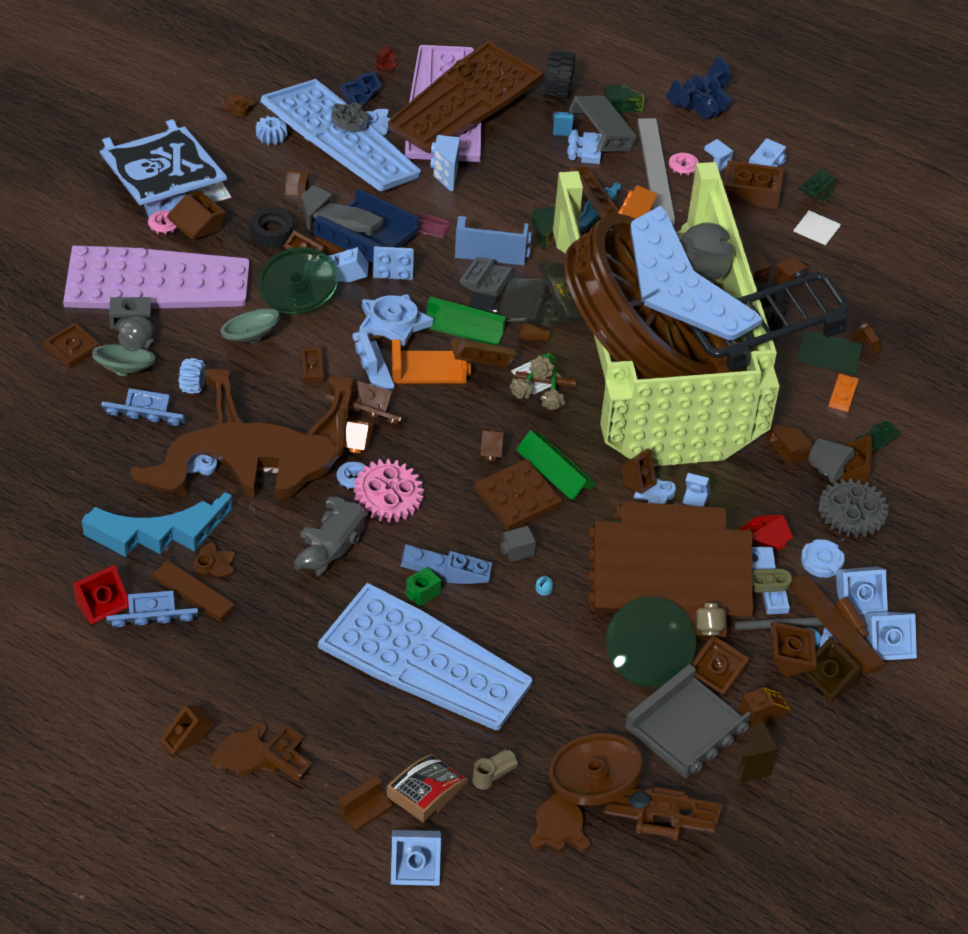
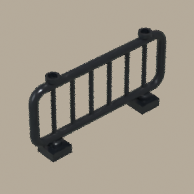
(834, 321)

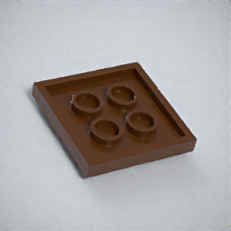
(517, 494)

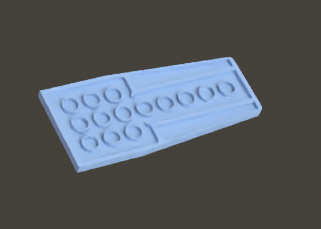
(365, 152)
(425, 658)

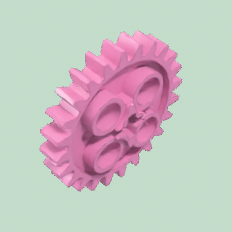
(388, 490)

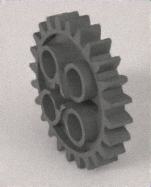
(853, 507)

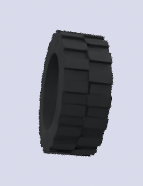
(271, 216)

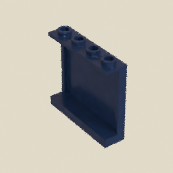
(394, 232)

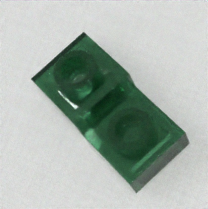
(882, 435)

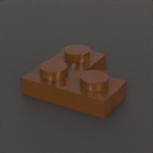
(282, 752)

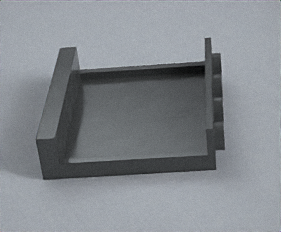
(686, 723)

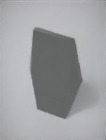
(351, 217)

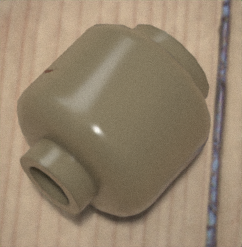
(710, 619)

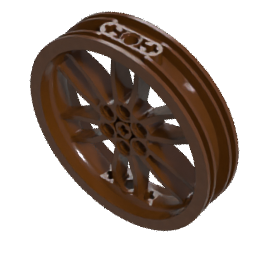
(611, 305)

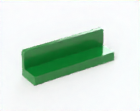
(466, 321)
(554, 464)

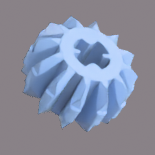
(271, 130)
(192, 376)

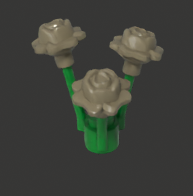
(540, 367)

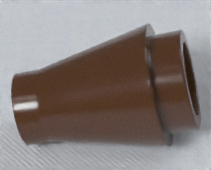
(533, 333)

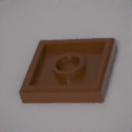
(71, 345)

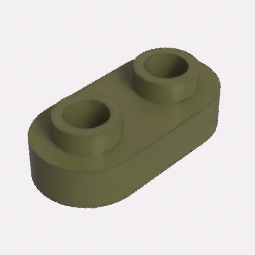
(769, 579)

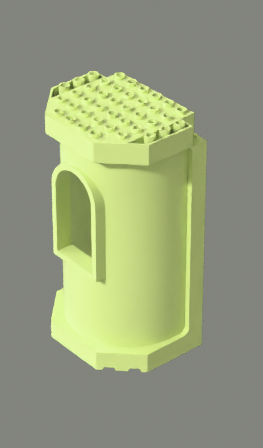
(683, 415)

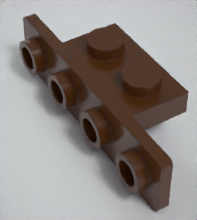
(371, 399)

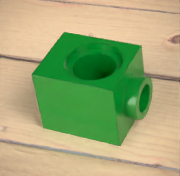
(423, 586)

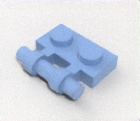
(589, 151)

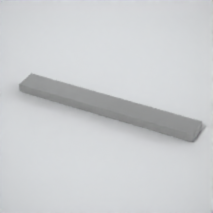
(655, 165)

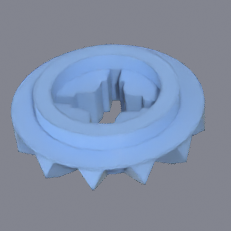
(346, 470)

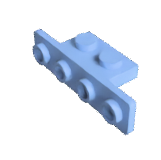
(372, 361)

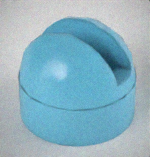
(547, 587)

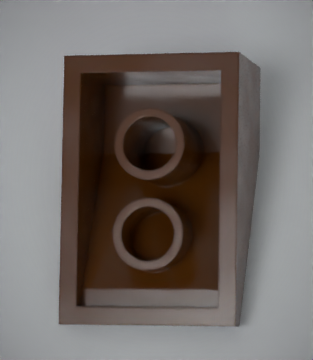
(754, 183)

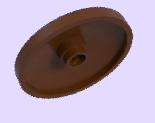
(595, 769)

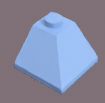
(892, 634)

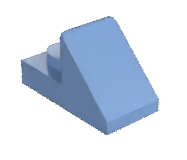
(697, 490)

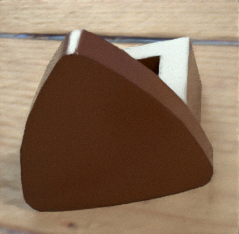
(866, 333)

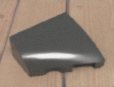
(830, 458)

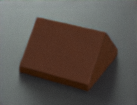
(860, 465)
(793, 648)

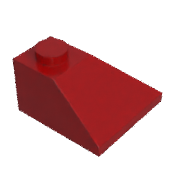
(768, 531)

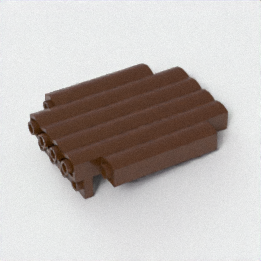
(671, 555)

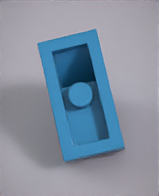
(562, 123)

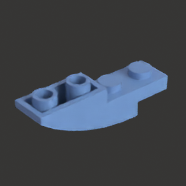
(450, 569)

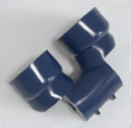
(704, 93)

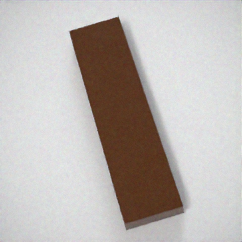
(193, 591)

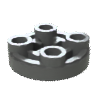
(349, 117)

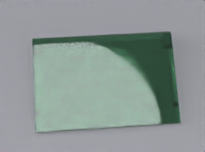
(829, 352)

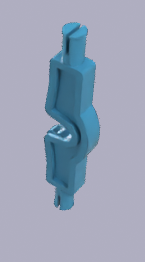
(590, 215)

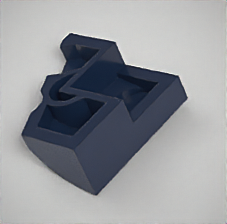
(362, 89)

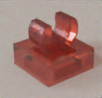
(385, 58)

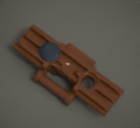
(667, 803)

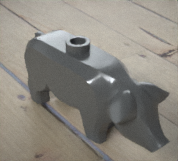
(337, 534)

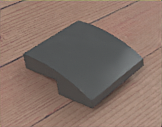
(486, 277)

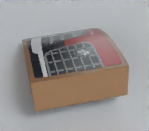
(425, 787)

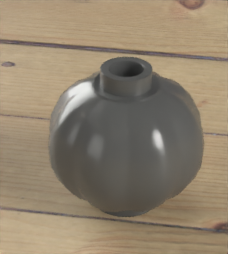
(136, 333)

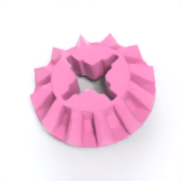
(678, 159)
(155, 222)

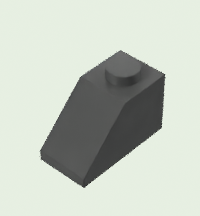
(312, 201)

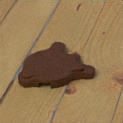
(242, 751)
(559, 824)

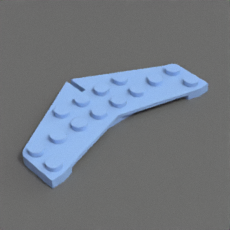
(673, 286)

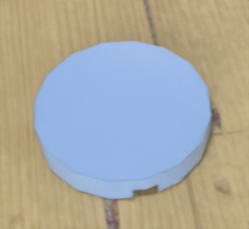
(822, 558)

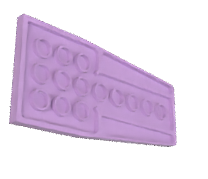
(430, 65)
(165, 276)

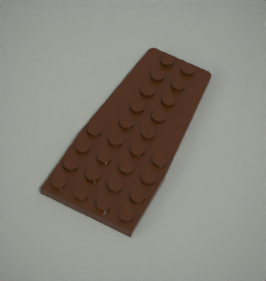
(460, 102)

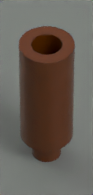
(850, 612)

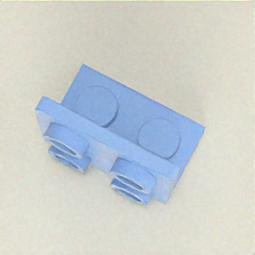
(393, 263)

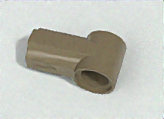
(490, 769)

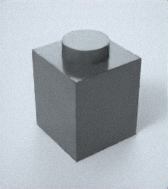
(518, 544)

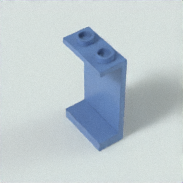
(495, 245)

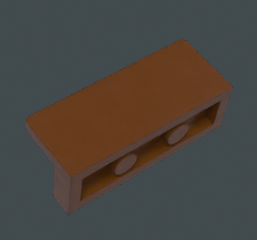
(482, 353)

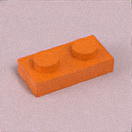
(843, 392)

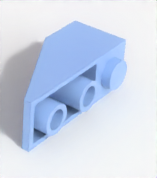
(350, 265)

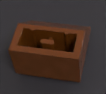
(197, 215)

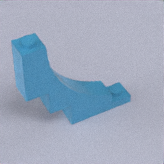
(156, 533)

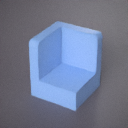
(720, 153)

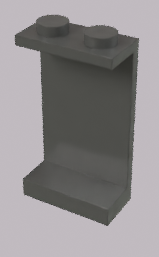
(613, 128)

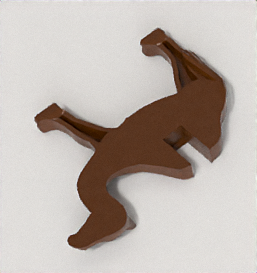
(255, 445)

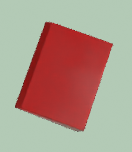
(100, 594)

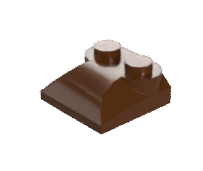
(719, 665)

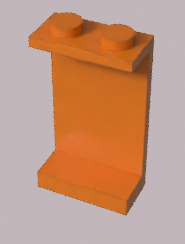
(427, 366)

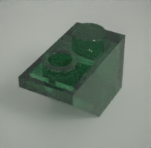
(819, 186)

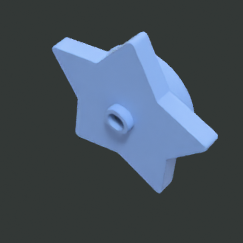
(393, 318)

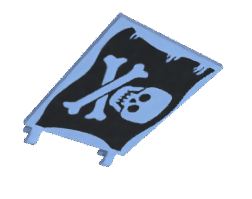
(162, 164)

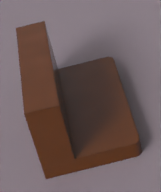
(364, 804)

